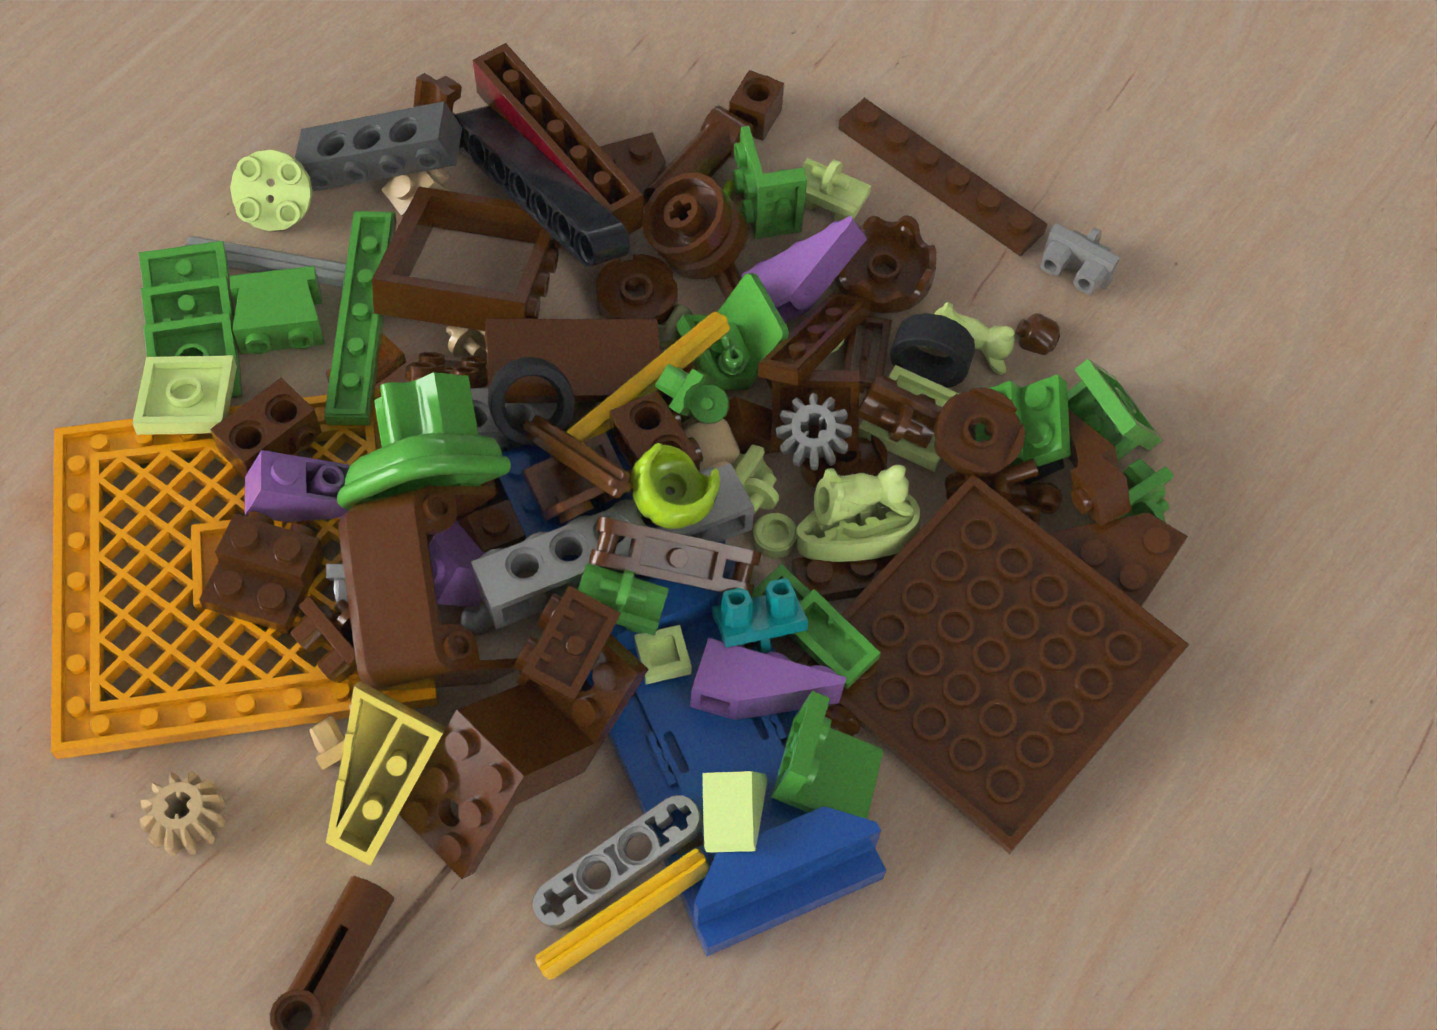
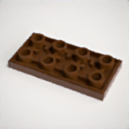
(590, 352)

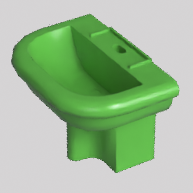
(425, 441)

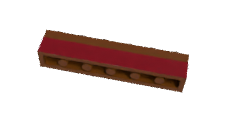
(534, 112)

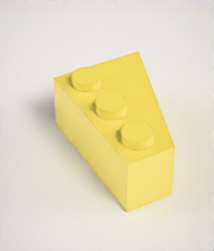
(378, 769)

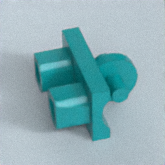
(759, 618)

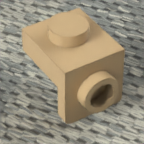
(402, 188)

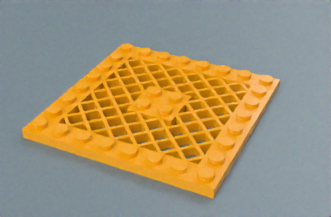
(79, 714)

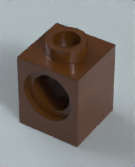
(758, 102)

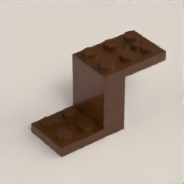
(512, 751)

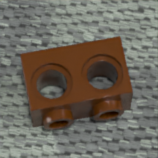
(651, 411)
(261, 425)

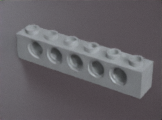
(517, 598)

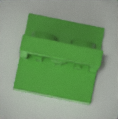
(1110, 410)

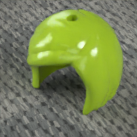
(672, 469)

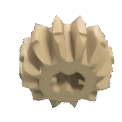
(162, 812)

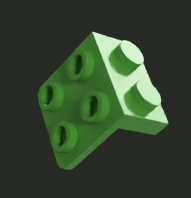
(758, 323)

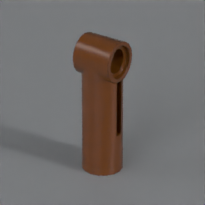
(707, 150)
(334, 955)

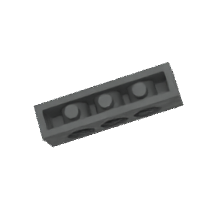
(380, 146)

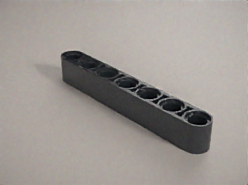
(541, 188)

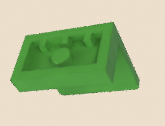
(771, 200)
(825, 764)

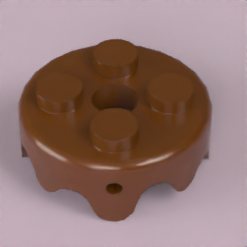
(901, 249)

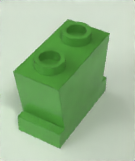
(276, 310)

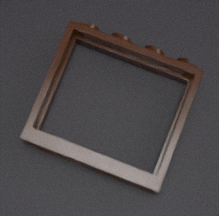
(456, 304)

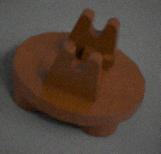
(432, 362)

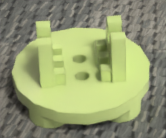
(252, 189)

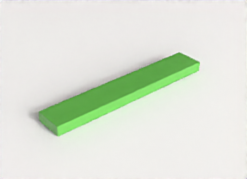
(358, 328)

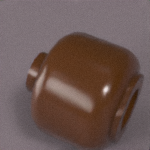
(1038, 334)

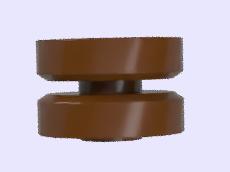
(694, 225)

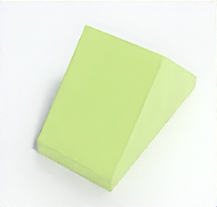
(732, 810)

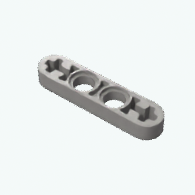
(623, 870)

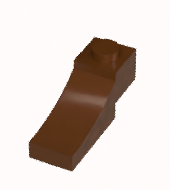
(1096, 479)

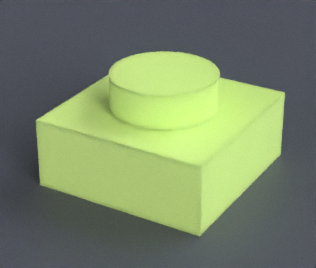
(663, 654)

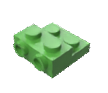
(1045, 417)

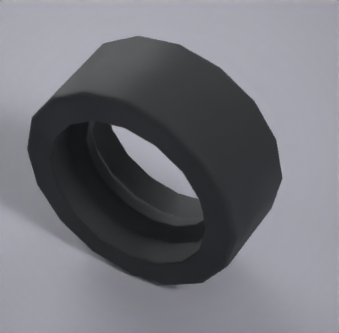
(938, 333)
(529, 367)

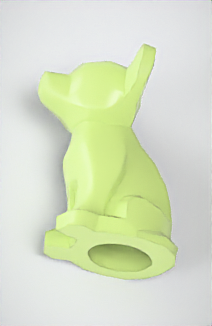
(994, 342)
(848, 495)

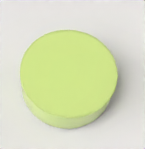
(774, 535)

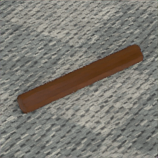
(578, 456)

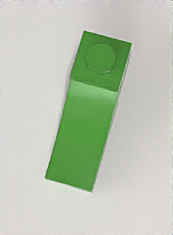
(829, 635)

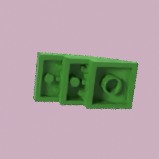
(189, 303)

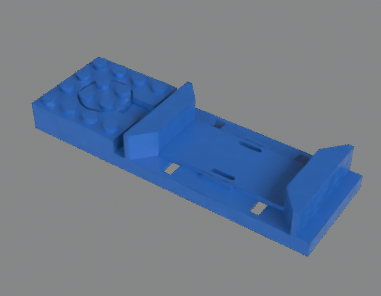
(668, 746)

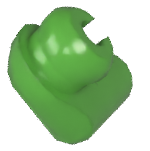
(735, 353)

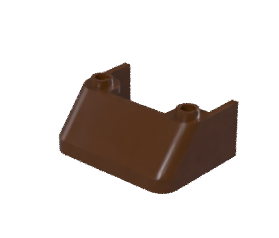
(394, 592)

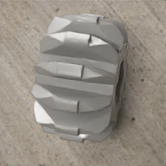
(798, 426)

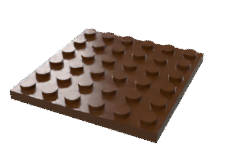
(999, 661)

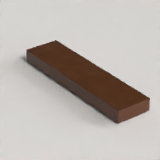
(814, 338)

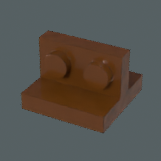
(838, 384)

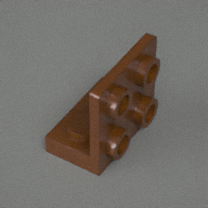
(569, 645)

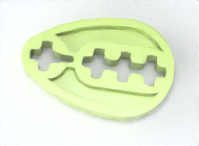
(865, 536)

